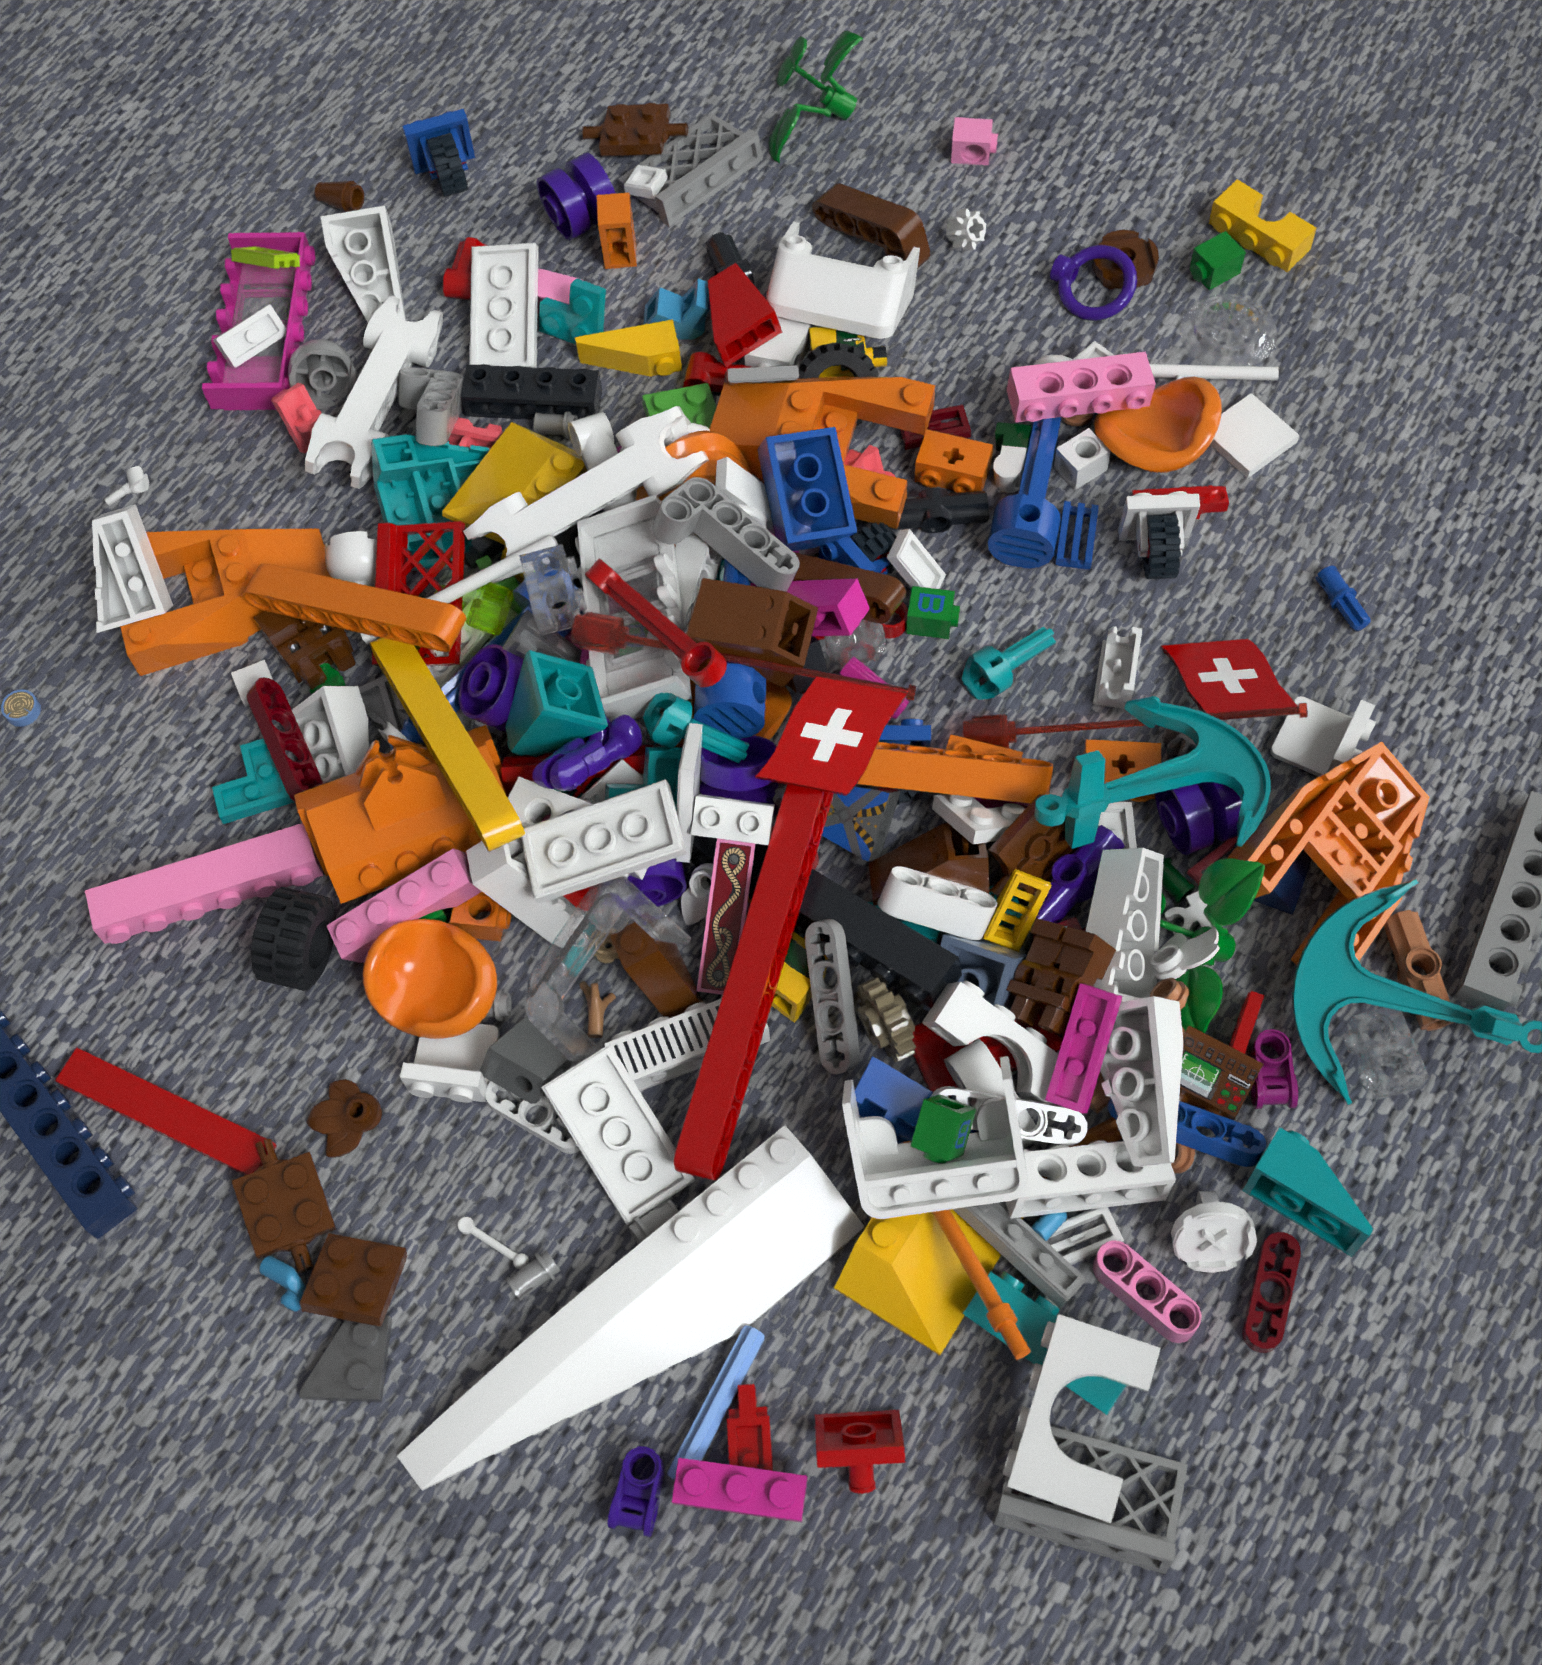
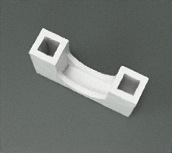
(1040, 1464)

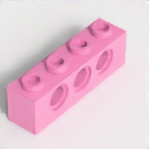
(1080, 387)

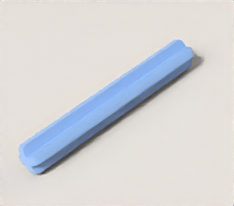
(719, 1397)

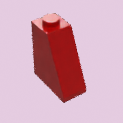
(739, 315)

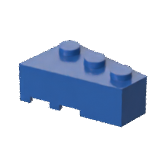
(891, 1096)

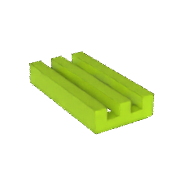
(265, 257)

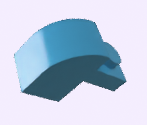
(686, 311)

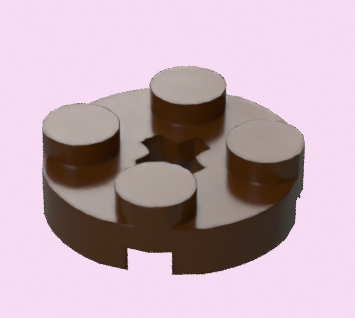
(1142, 252)

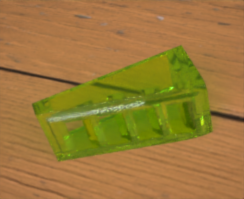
(490, 608)

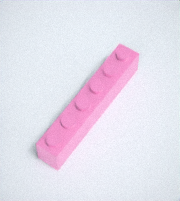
(202, 884)

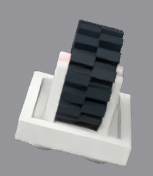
(1160, 529)

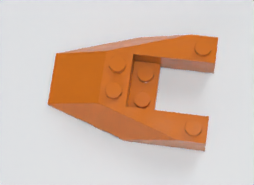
(767, 409)
(217, 573)
(1353, 826)

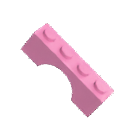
(431, 888)

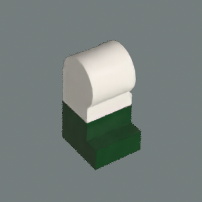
(1012, 442)

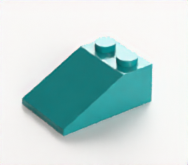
(1306, 1191)

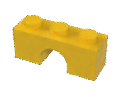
(1278, 241)

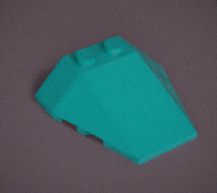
(418, 483)

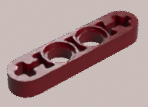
(268, 704)

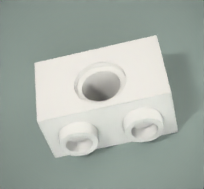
(732, 819)

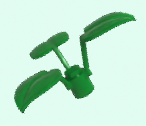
(834, 99)
(1229, 891)

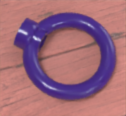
(1066, 270)

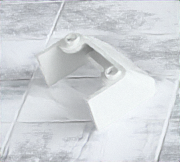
(840, 292)
(901, 1182)

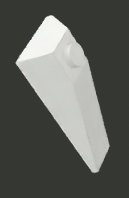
(365, 256)
(334, 730)
(1145, 1076)

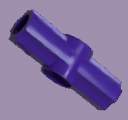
(1076, 876)

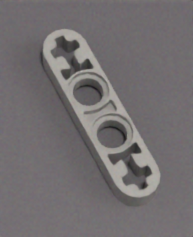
(826, 996)

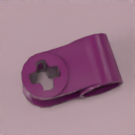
(1276, 1080)

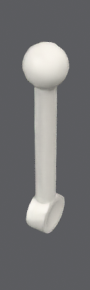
(467, 1226)

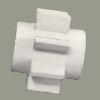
(966, 229)

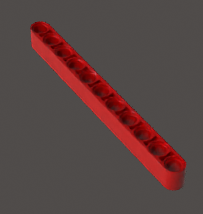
(752, 983)

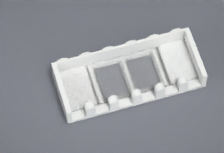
(629, 547)

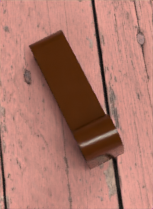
(873, 221)
(880, 590)

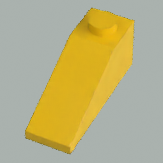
(638, 349)

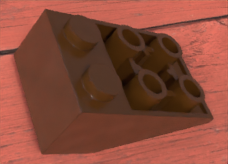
(753, 624)
(938, 853)

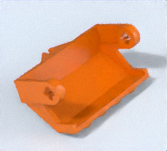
(388, 816)

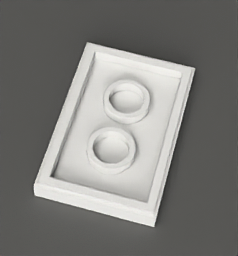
(689, 785)

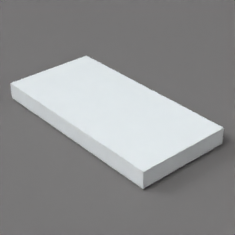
(504, 305)
(602, 841)
(617, 1133)

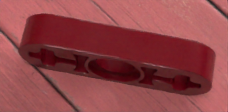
(1254, 1318)

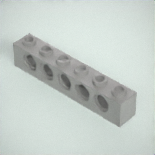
(1478, 981)

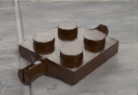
(635, 130)
(1029, 848)
(284, 1205)

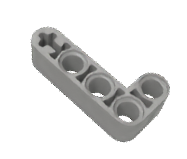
(435, 398)
(729, 530)

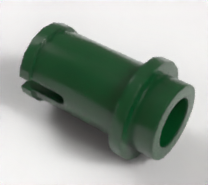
(1175, 882)

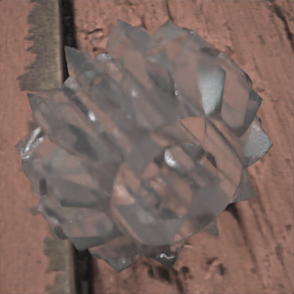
(864, 644)

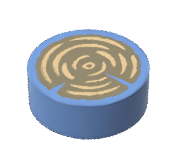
(20, 708)

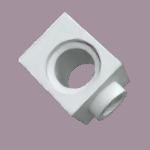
(1081, 459)

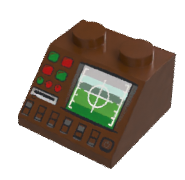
(1215, 1074)

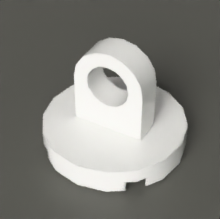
(1213, 1234)

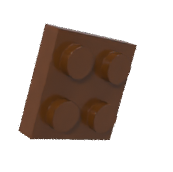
(354, 1279)

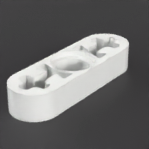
(506, 1109)

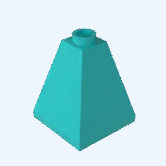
(553, 705)

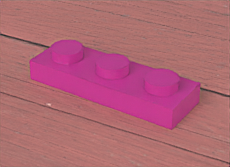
(1083, 1048)
(739, 1490)

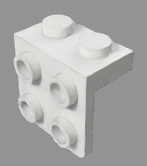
(1323, 737)
(451, 1066)

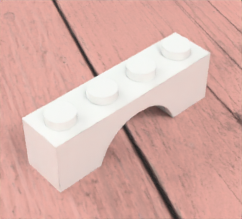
(963, 1016)

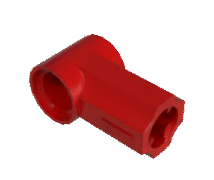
(458, 278)
(706, 369)

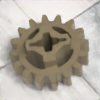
(886, 1020)

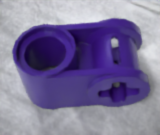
(636, 1494)

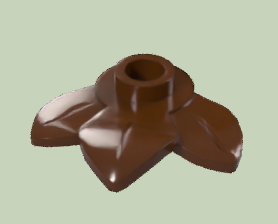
(339, 1117)

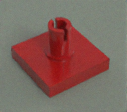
(859, 1443)

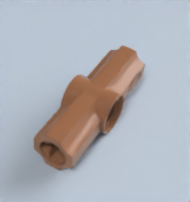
(1412, 948)

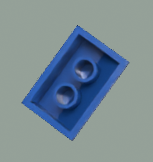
(806, 488)

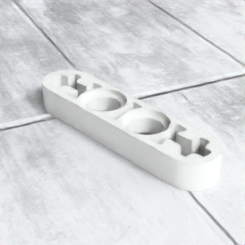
(1057, 1113)

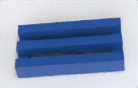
(1079, 511)

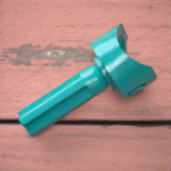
(998, 666)
(671, 727)

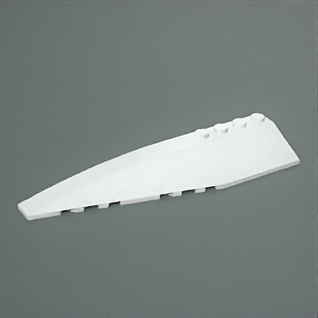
(659, 1304)

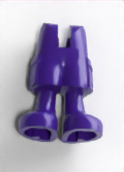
(579, 760)

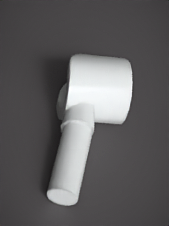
(136, 483)

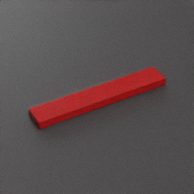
(162, 1111)

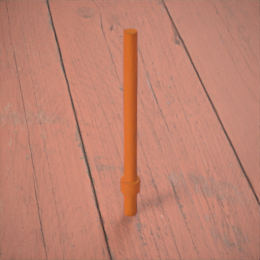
(999, 1313)

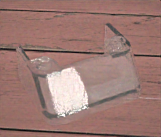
(601, 912)

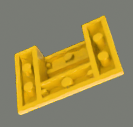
(514, 464)
(913, 1276)

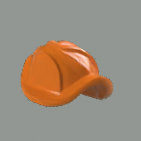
(429, 978)

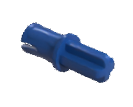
(1343, 598)

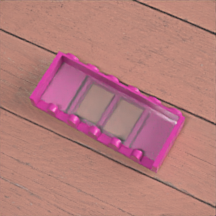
(249, 290)

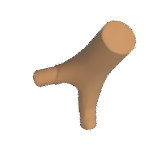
(596, 1008)

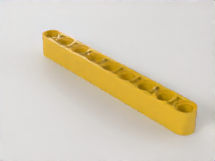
(449, 743)

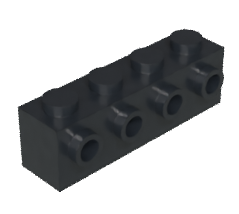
(524, 391)

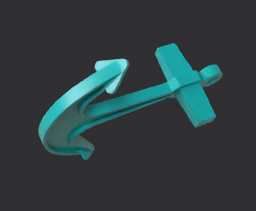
(1219, 757)
(1333, 977)

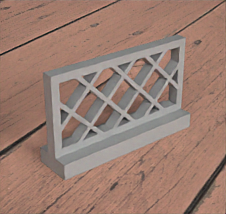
(704, 178)
(1092, 1534)

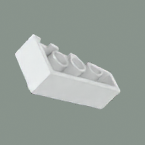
(1127, 917)

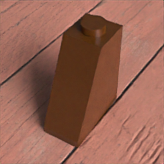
(656, 970)

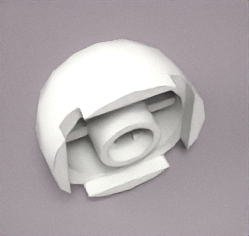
(352, 557)

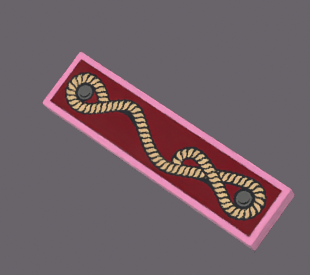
(725, 912)

